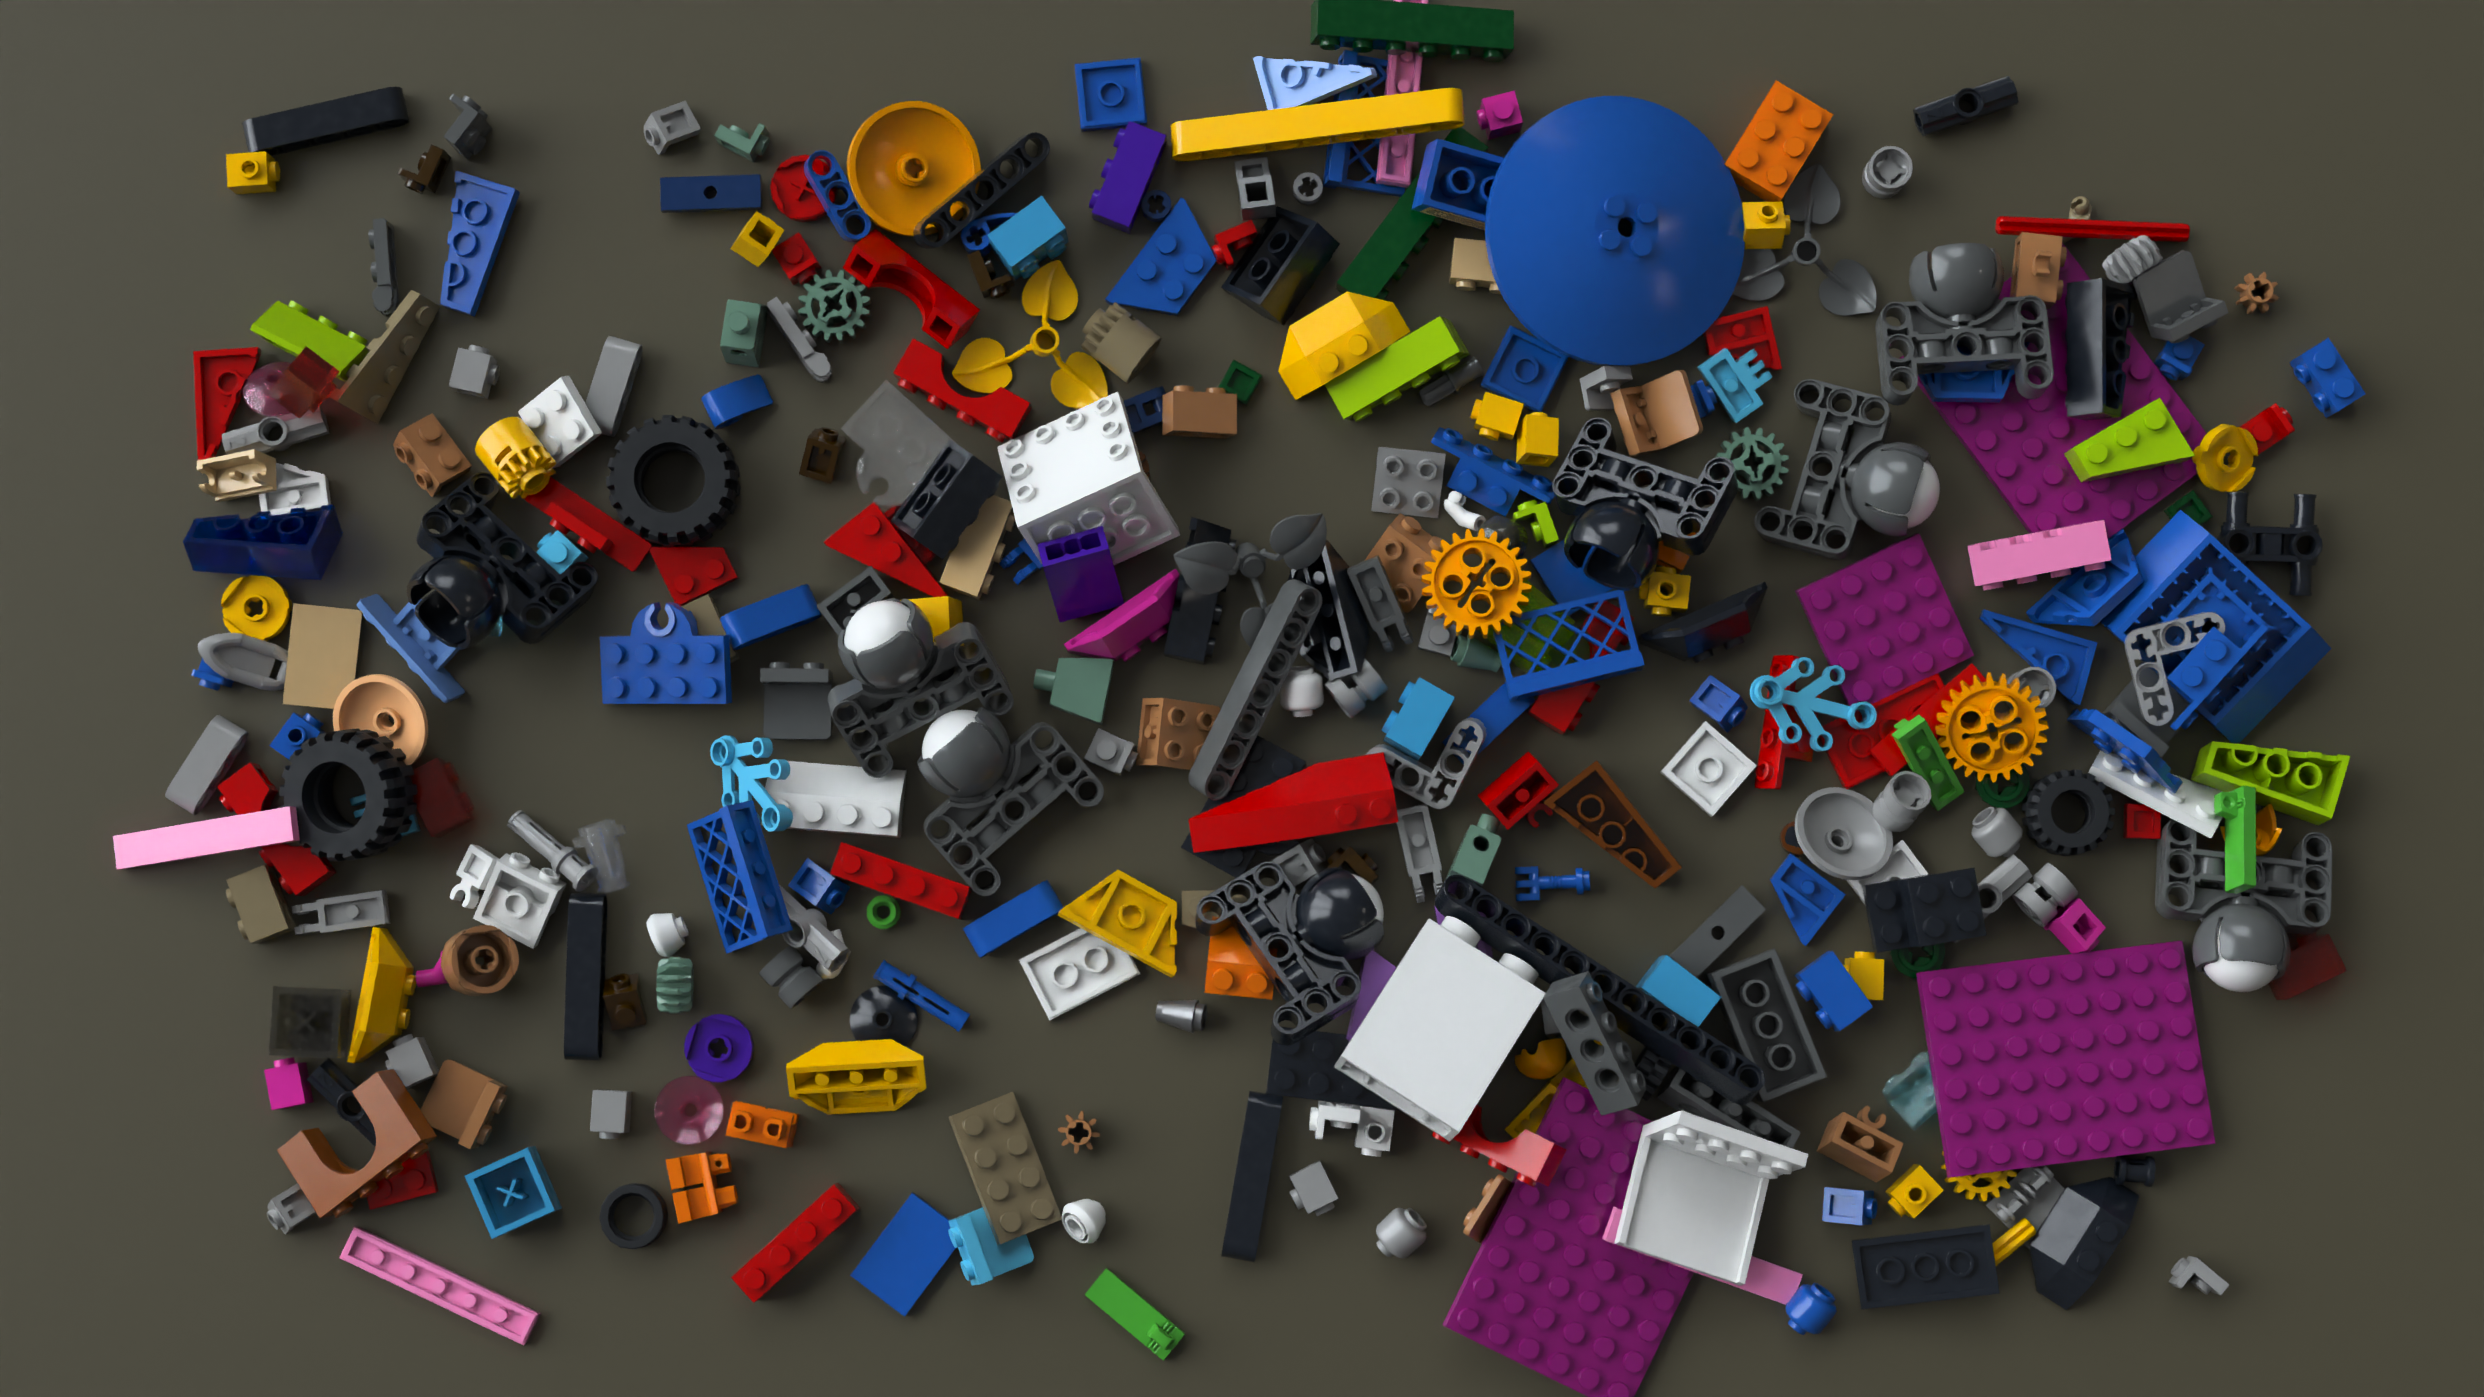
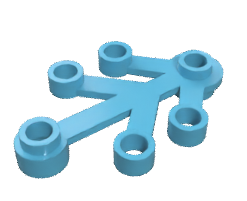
(1806, 703)
(727, 754)

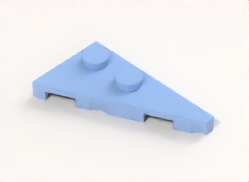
(1304, 82)

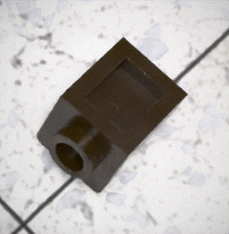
(431, 170)
(984, 272)
(822, 454)

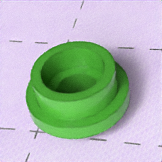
(875, 904)

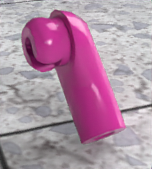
(431, 976)

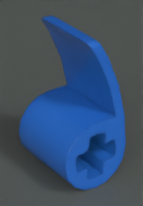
(982, 227)
(731, 401)

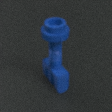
(1580, 881)

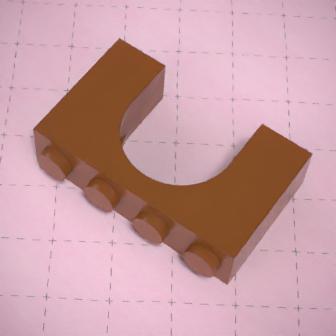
(400, 1135)

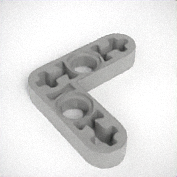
(2158, 647)
(1427, 776)

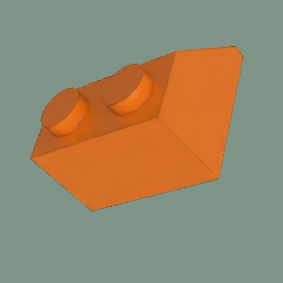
(1234, 968)

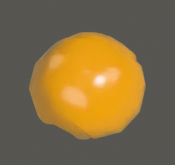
(1546, 1062)

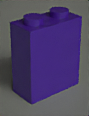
(1080, 574)

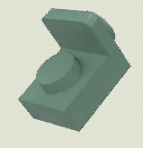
(737, 141)

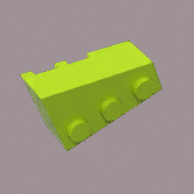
(2132, 444)

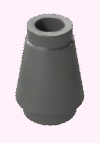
(1183, 1014)

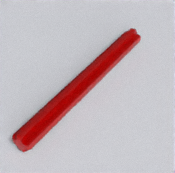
(2093, 228)

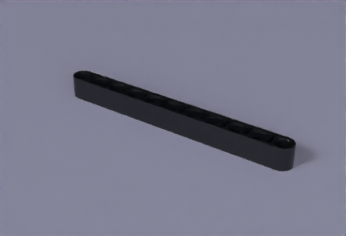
(1615, 990)

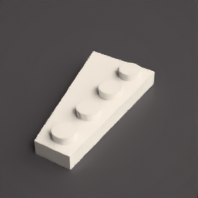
(2190, 805)

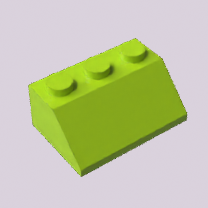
(292, 330)

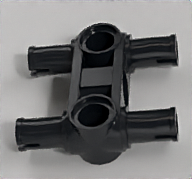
(2275, 543)

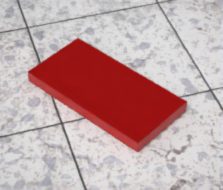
(1851, 746)

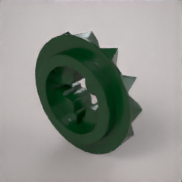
(2009, 795)
(1902, 960)

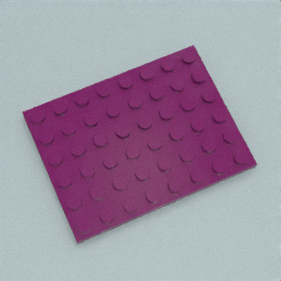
(2025, 439)
(2065, 1058)
(1550, 1283)

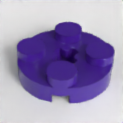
(708, 1031)

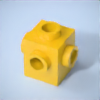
(1677, 587)

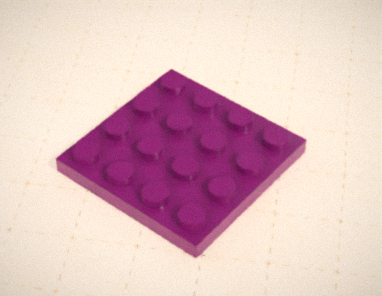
(1885, 621)

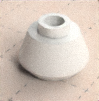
(667, 933)
(1084, 1220)

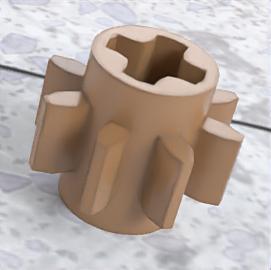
(2260, 283)
(1071, 1137)

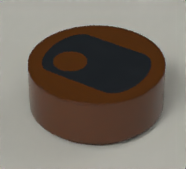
(1789, 840)

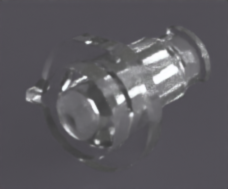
(604, 852)

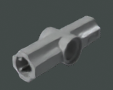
(294, 431)
(2003, 882)
(812, 933)

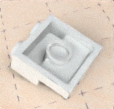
(520, 898)

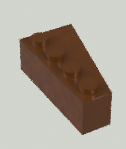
(1608, 818)

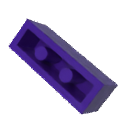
(1127, 176)

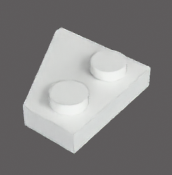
(296, 490)

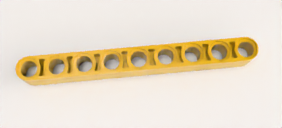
(1317, 124)

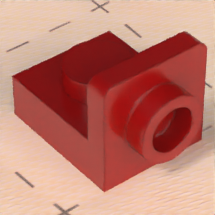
(1236, 237)
(796, 259)
(2269, 426)

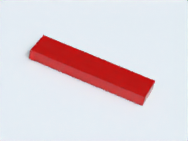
(1888, 752)

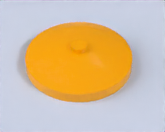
(909, 163)

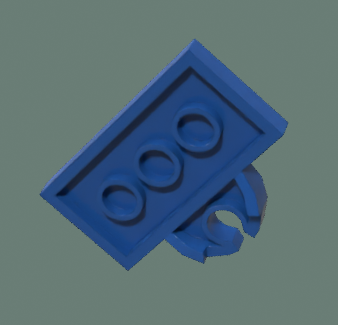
(665, 662)

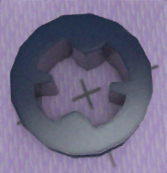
(1146, 207)

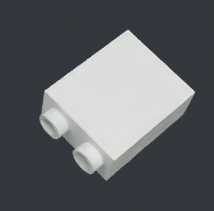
(1442, 1026)

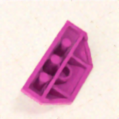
(1130, 624)

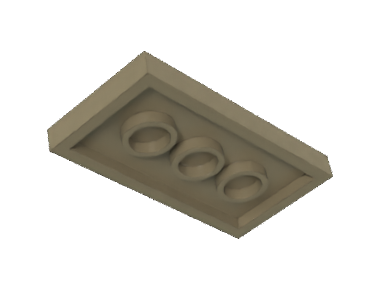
(1005, 1168)

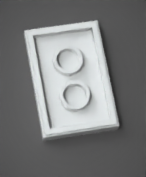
(1076, 971)

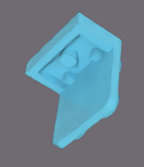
(979, 1249)

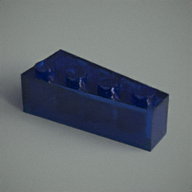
(265, 544)

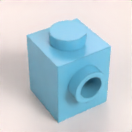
(559, 551)

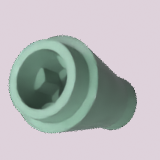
(1474, 654)

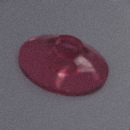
(259, 384)
(671, 1112)

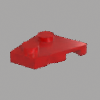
(693, 570)

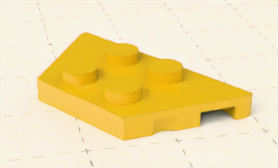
(1130, 919)

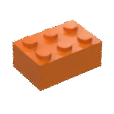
(1777, 143)

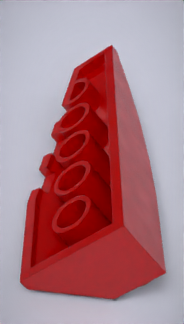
(1309, 803)

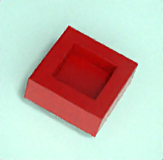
(2141, 822)

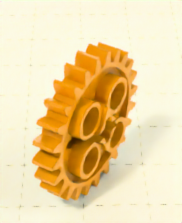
(1451, 567)
(1982, 699)

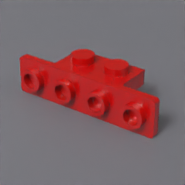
(591, 524)
(1772, 750)

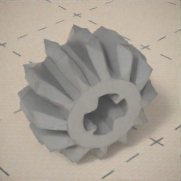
(2132, 260)

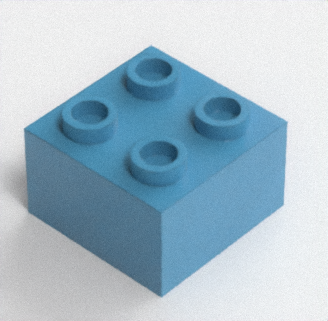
(1029, 239)
(1418, 719)
(1678, 990)
(513, 1192)

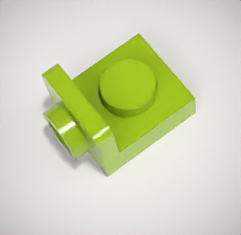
(1543, 526)

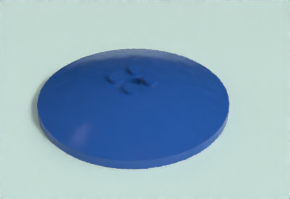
(1559, 240)

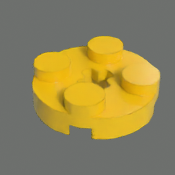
(2211, 453)
(255, 588)

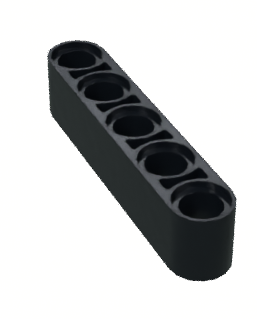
(326, 121)
(996, 185)
(585, 976)
(1252, 1176)

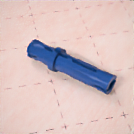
(886, 975)

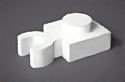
(475, 874)

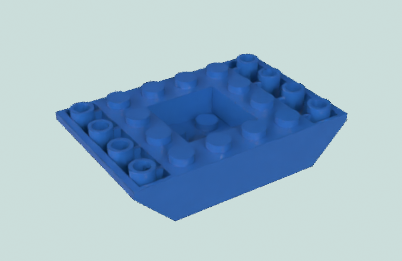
(2193, 574)

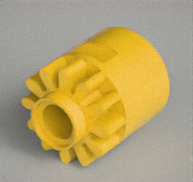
(515, 457)

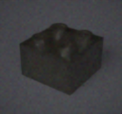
(310, 1022)

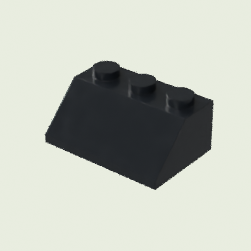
(1281, 265)
(947, 499)

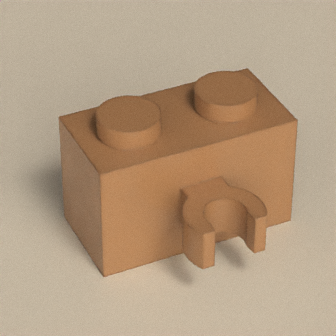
(2037, 267)
(1860, 1144)

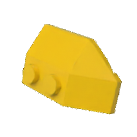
(1337, 340)
(383, 997)
(857, 1076)

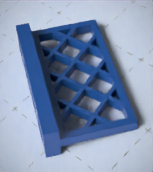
(1338, 153)
(1582, 670)
(752, 872)

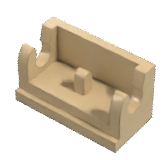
(238, 475)

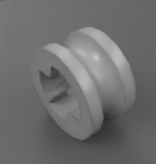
(1317, 192)

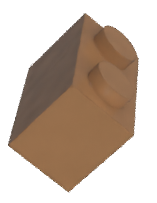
(1199, 413)

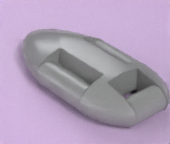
(244, 659)

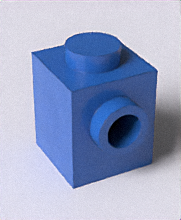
(295, 732)

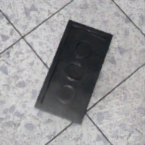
(1309, 1072)
(1925, 1266)

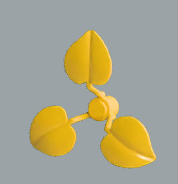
(1053, 296)

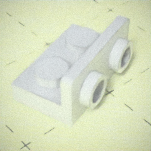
(1339, 1114)

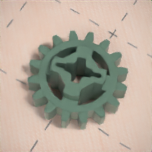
(843, 294)
(1766, 461)

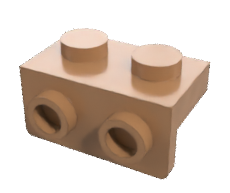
(430, 454)

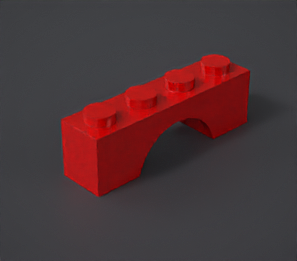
(882, 263)
(998, 412)
(1560, 708)
(252, 791)
(901, 880)
(1528, 1153)
(795, 1242)

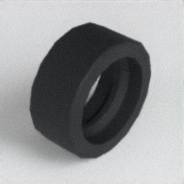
(608, 1209)

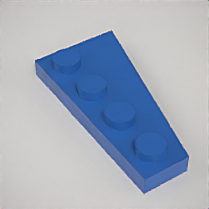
(478, 228)

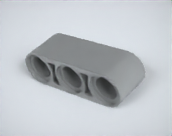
(613, 383)
(206, 764)

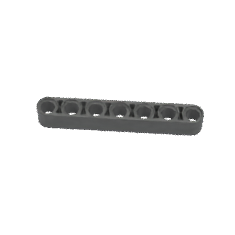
(1255, 673)

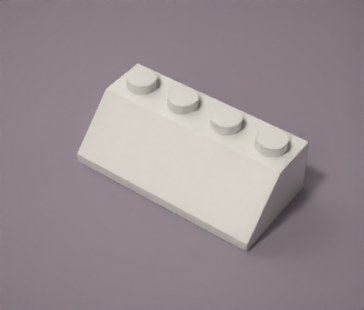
(841, 799)

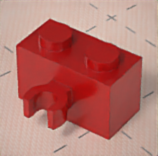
(1519, 792)

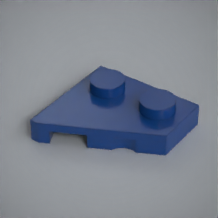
(1805, 896)

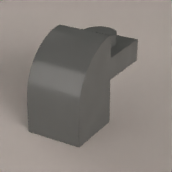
(1255, 189)

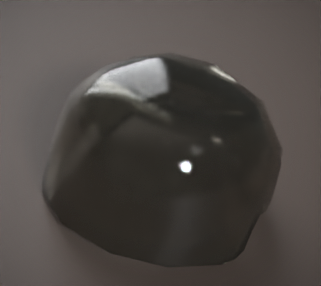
(1506, 528)

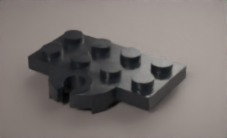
(1261, 767)

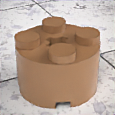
(483, 942)

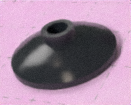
(882, 999)

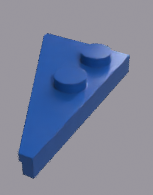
(2061, 654)

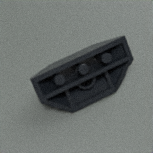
(1708, 627)
(1340, 631)
(2080, 1238)

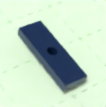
(690, 193)

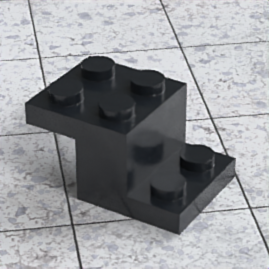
(1924, 910)

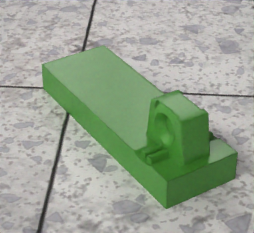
(1927, 760)
(2240, 837)
(1134, 1314)

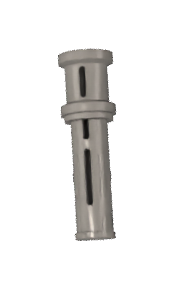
(562, 858)

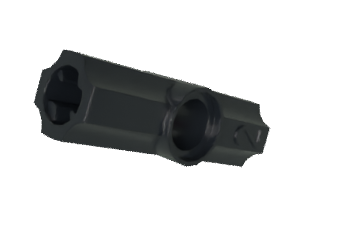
(1947, 113)
(336, 1088)

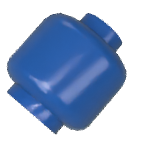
(1811, 1309)

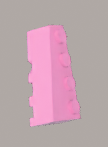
(2039, 553)

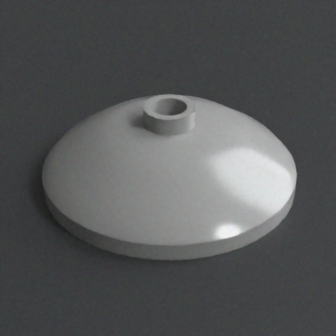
(1848, 821)

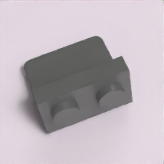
(2175, 299)
(797, 701)
(2127, 713)

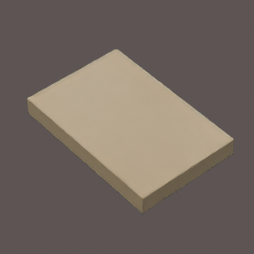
(321, 654)

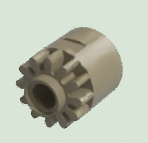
(1120, 341)

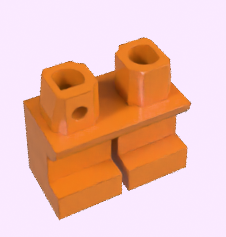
(762, 1125)
(702, 1200)

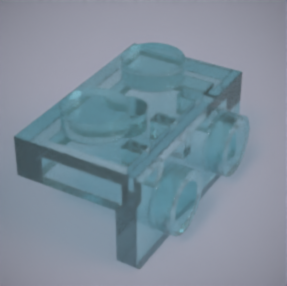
(1912, 1092)

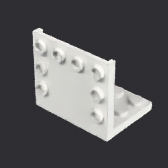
(1084, 477)
(1700, 1193)

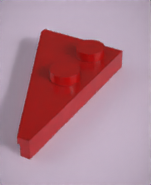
(218, 391)
(878, 543)

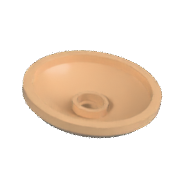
(370, 701)

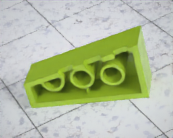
(1397, 368)
(2291, 781)

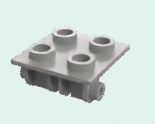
(1408, 482)
(2029, 1197)

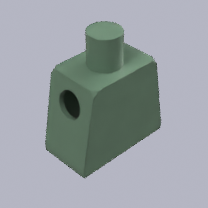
(743, 331)
(1078, 686)
(1472, 862)

